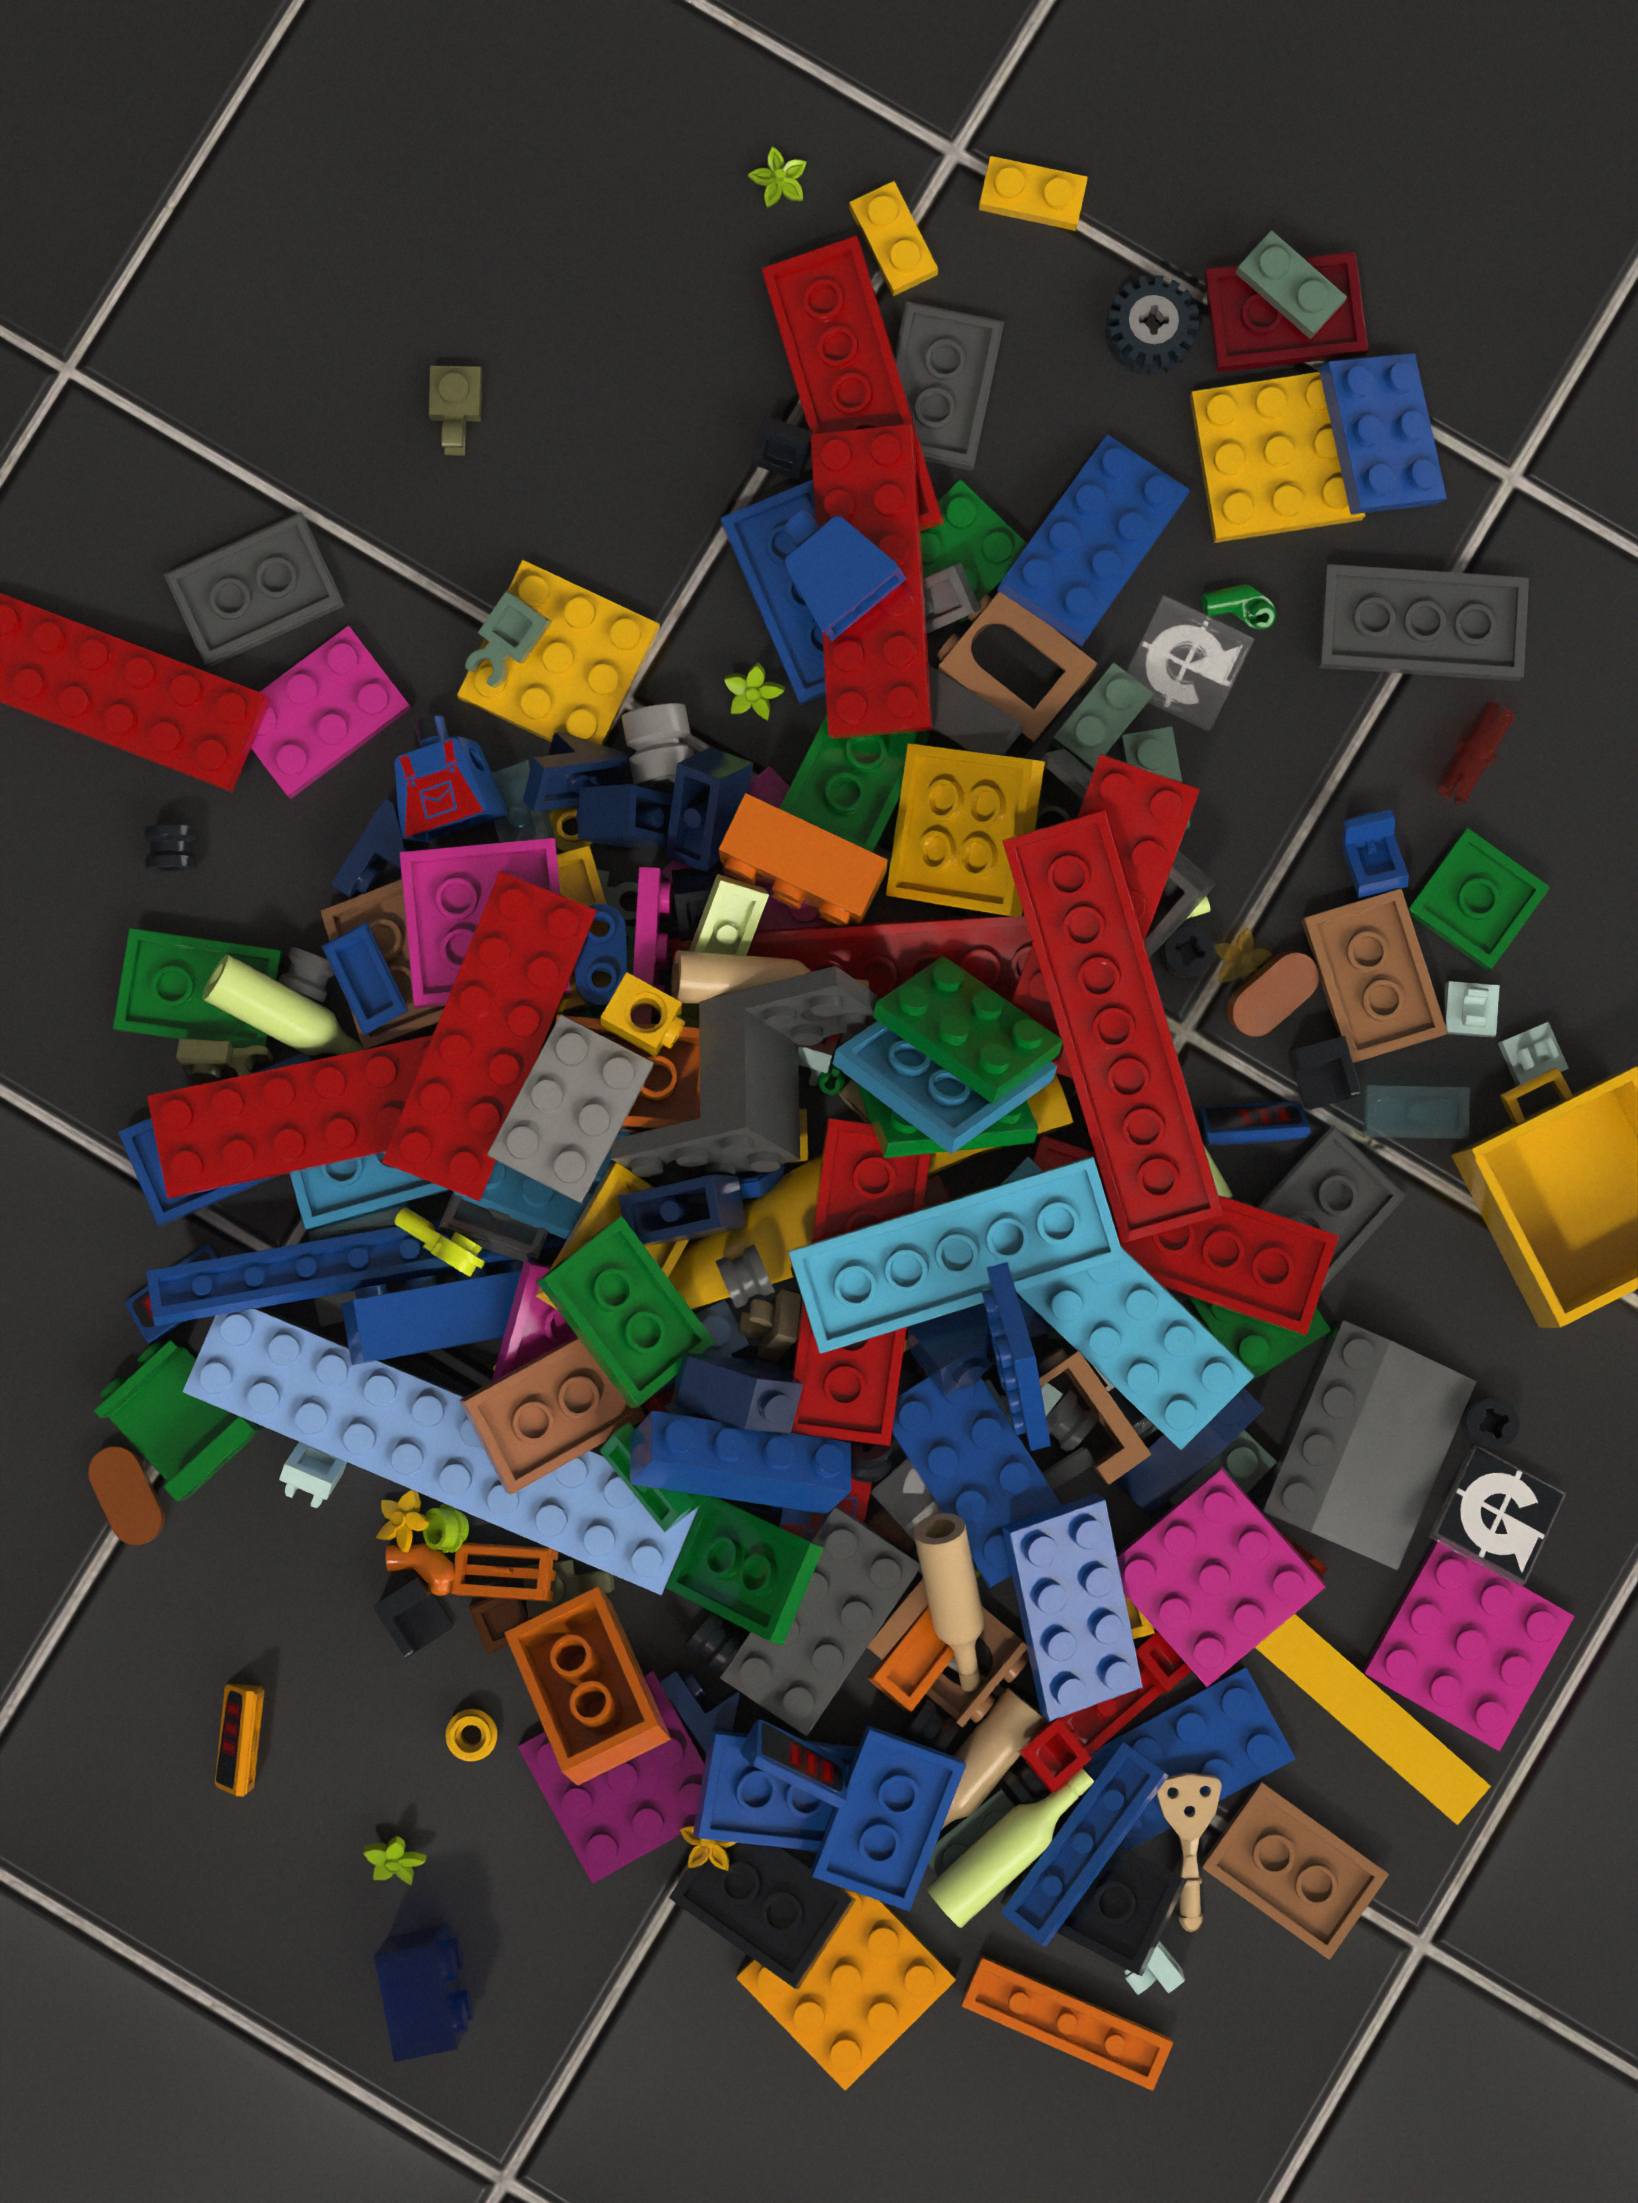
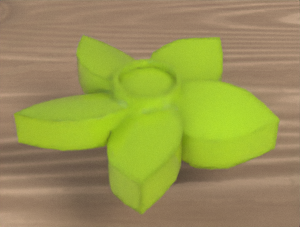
(779, 178)
(752, 691)
(392, 1860)

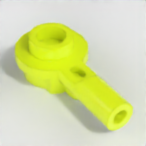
(457, 1252)

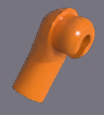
(428, 1563)

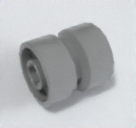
(659, 739)

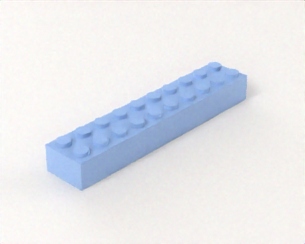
(424, 1441)

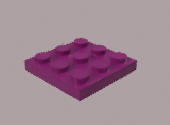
(628, 1806)

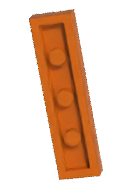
(1067, 2022)

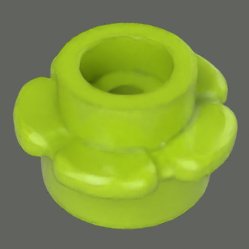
(447, 1529)

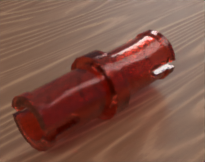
(1476, 753)

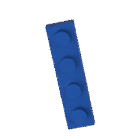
(1084, 1844)

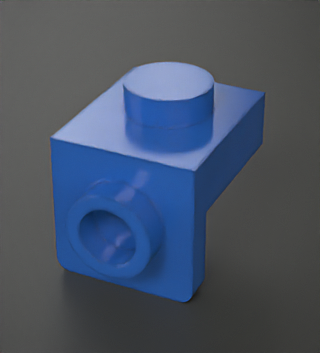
(1373, 853)

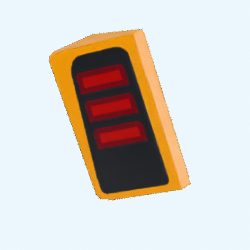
(239, 1738)

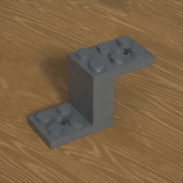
(750, 1078)

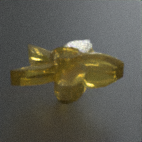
(1241, 958)

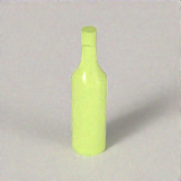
(276, 1009)
(1003, 1852)

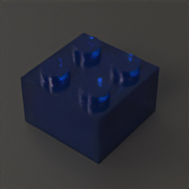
(423, 1992)

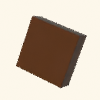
(495, 1617)

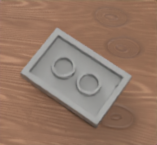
(571, 1109)

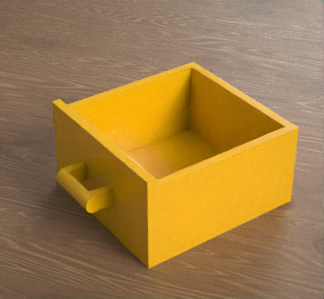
(1563, 1194)

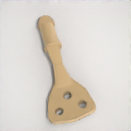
(1189, 1830)

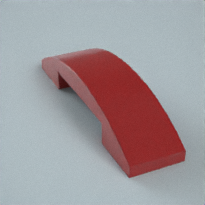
(1068, 1742)

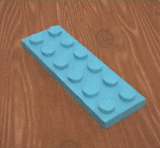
(941, 1253)
(1141, 1341)

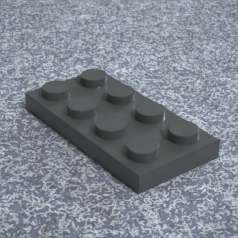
(1423, 622)
(839, 1615)

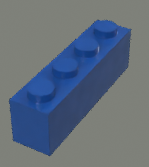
(429, 1314)
(740, 1463)

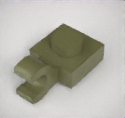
(454, 399)
(218, 1060)
(567, 1585)

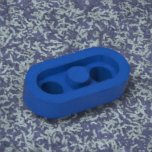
(602, 954)

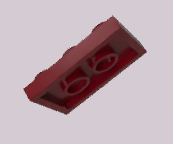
(1256, 335)

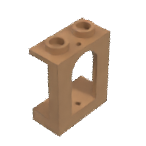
(962, 668)
(1128, 1446)
(1004, 1645)

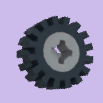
(1147, 343)

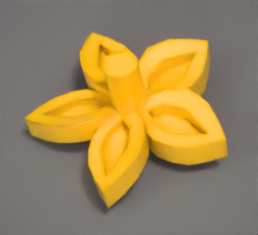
(403, 1519)
(706, 1849)

